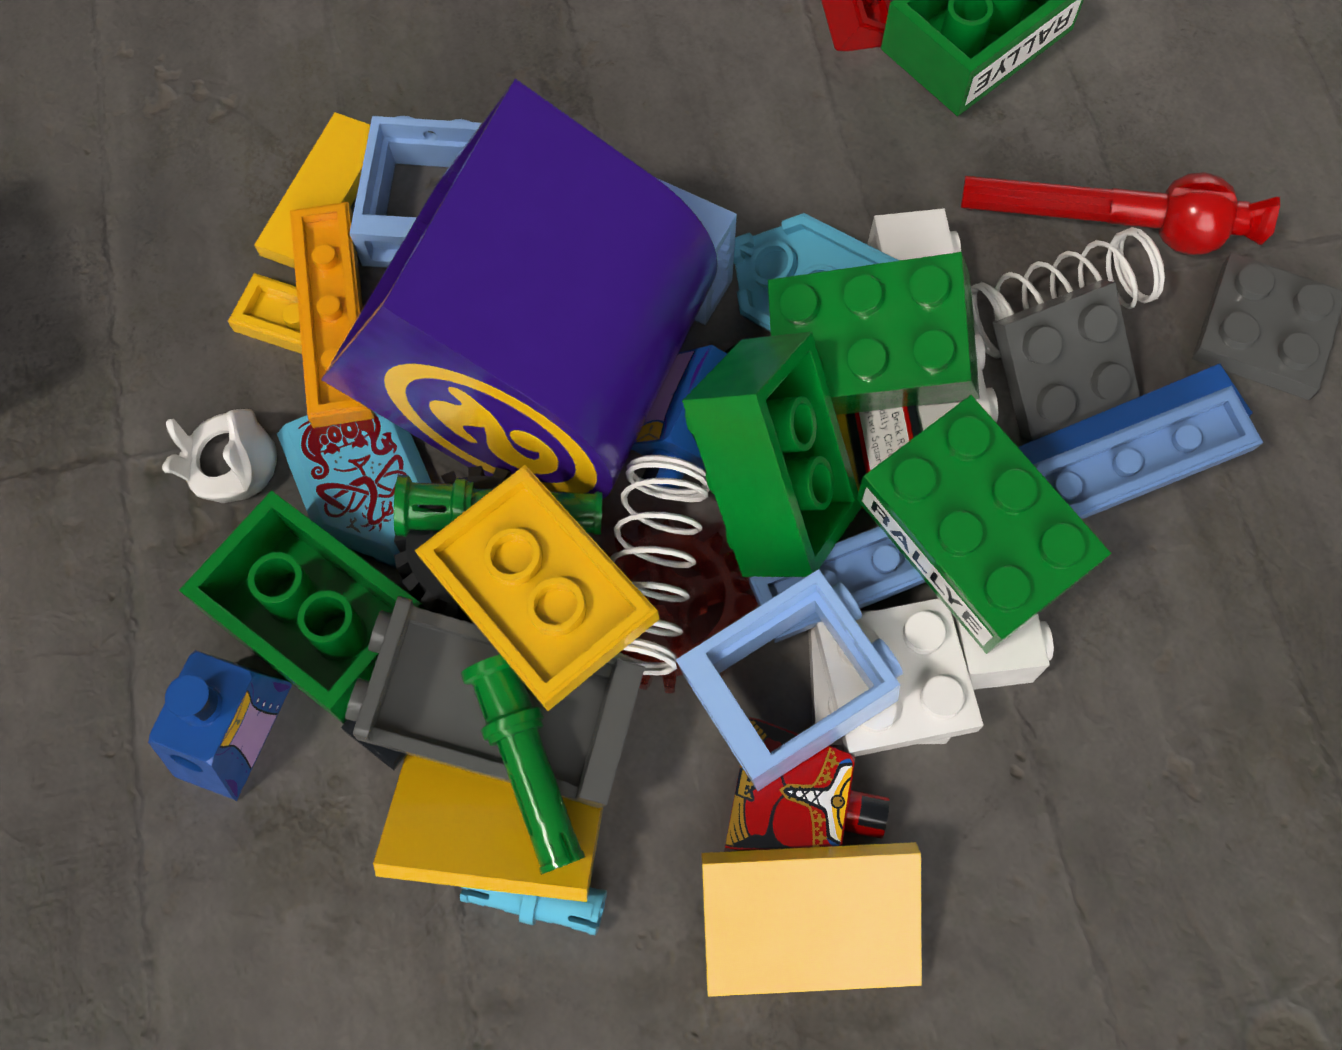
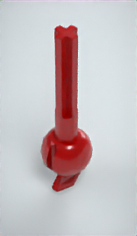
(1191, 216)

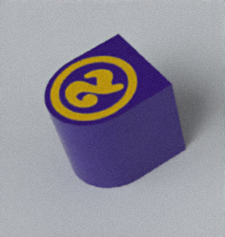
(532, 303)

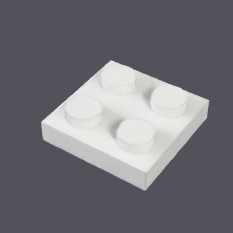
(934, 687)

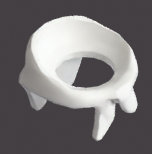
(248, 454)

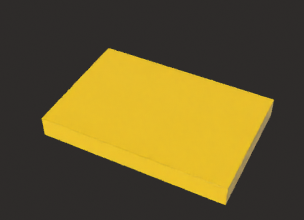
(537, 586)
(471, 834)
(812, 919)

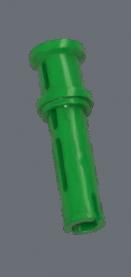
(462, 494)
(514, 727)

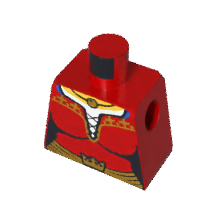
(804, 805)

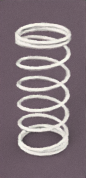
(1124, 271)
(649, 486)

